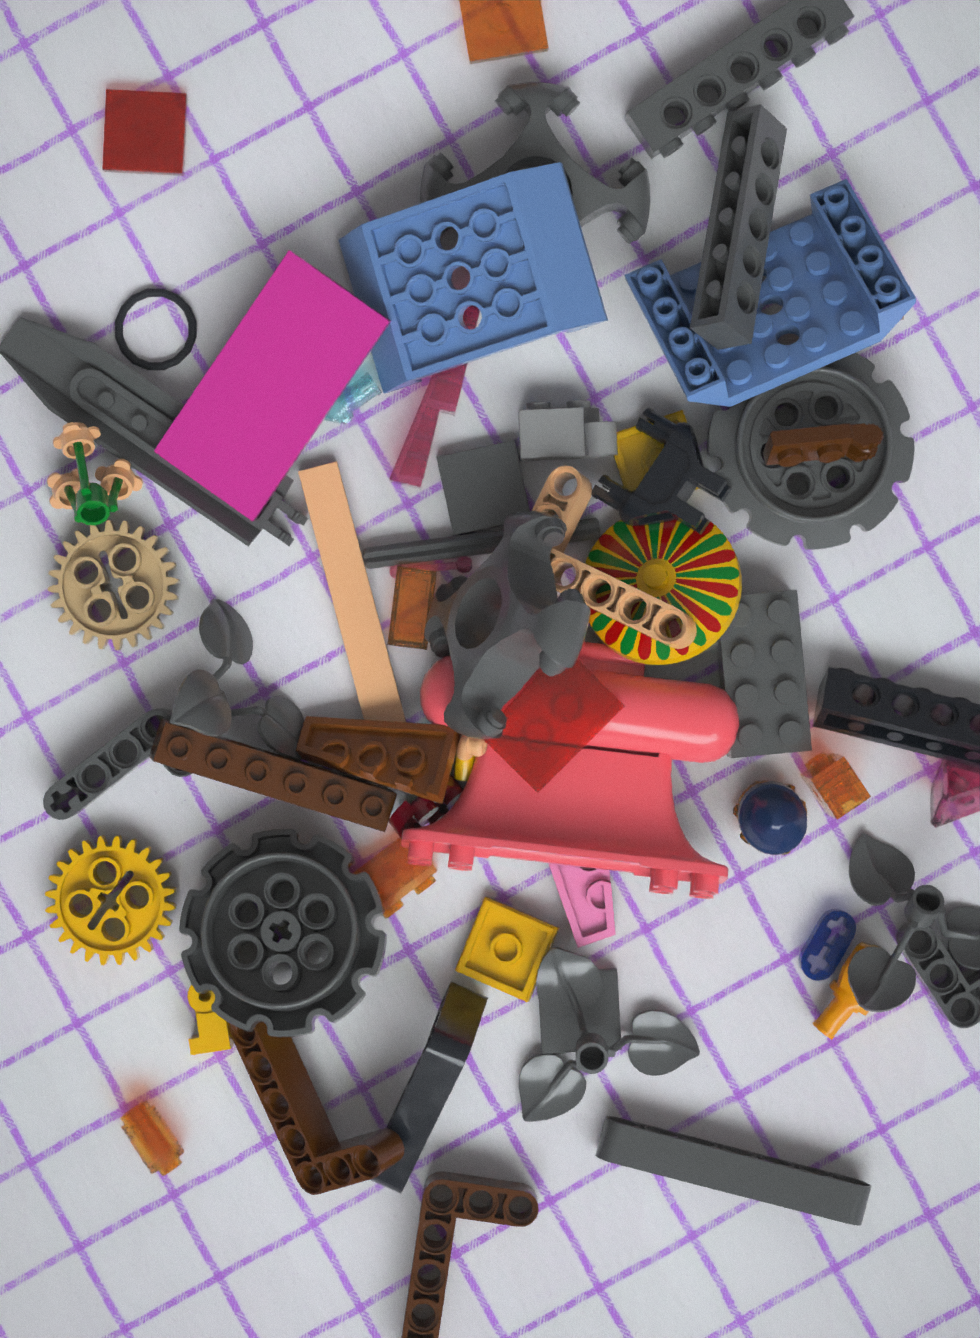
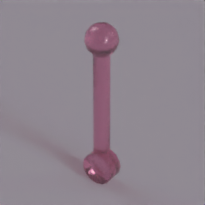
(463, 565)

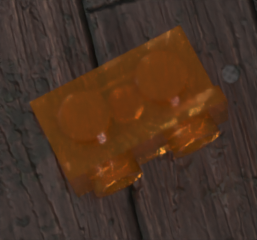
(396, 877)

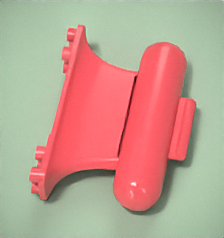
(608, 802)

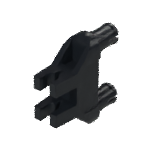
(668, 481)

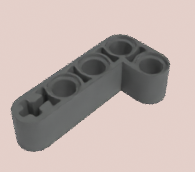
(111, 763)

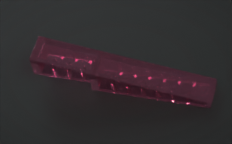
(440, 396)

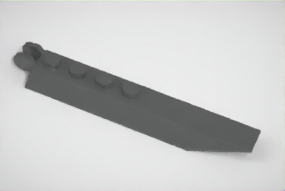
(132, 413)

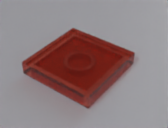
(145, 132)

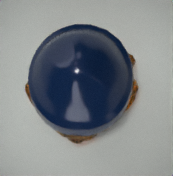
(771, 817)

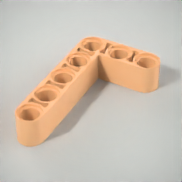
(589, 579)

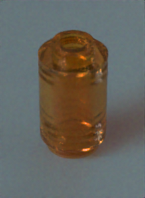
(152, 1138)

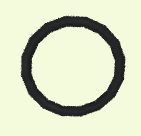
(192, 329)

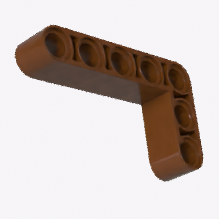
(301, 1121)
(439, 1252)

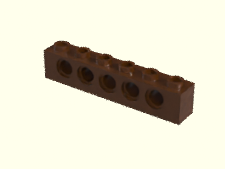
(273, 775)

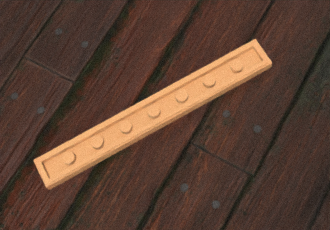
(351, 593)

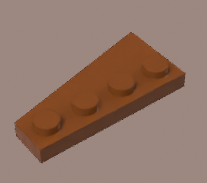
(390, 753)

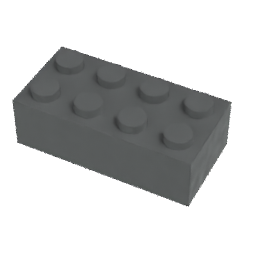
(766, 675)

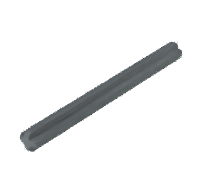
(456, 546)

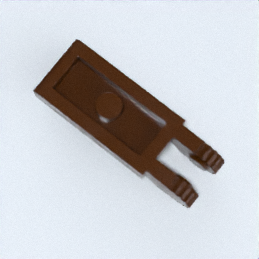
(822, 444)

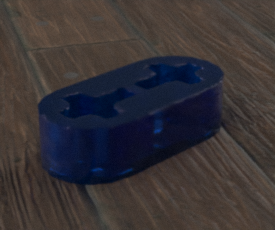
(835, 949)

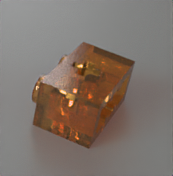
(834, 784)

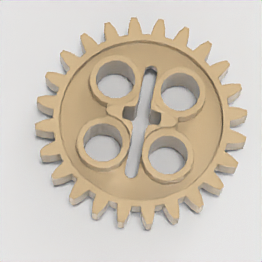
(79, 597)

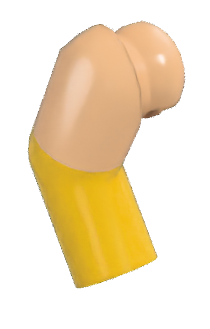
(466, 751)

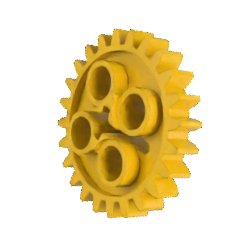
(82, 878)

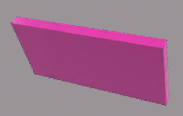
(272, 385)

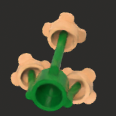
(74, 491)

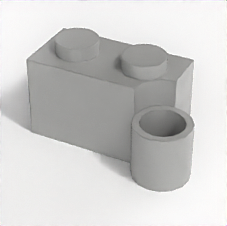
(565, 432)

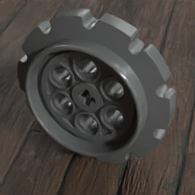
(822, 513)
(247, 991)

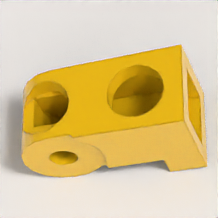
(212, 1029)

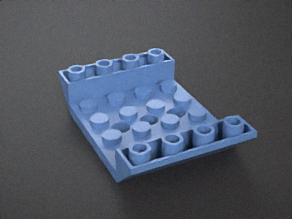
(522, 262)
(834, 294)

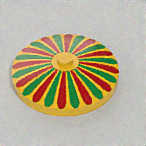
(674, 566)

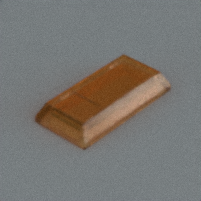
(411, 606)

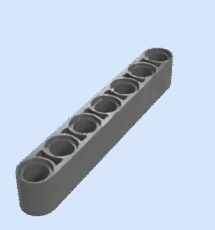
(733, 1170)

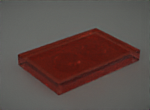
(554, 722)

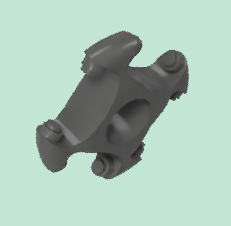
(540, 147)
(506, 624)

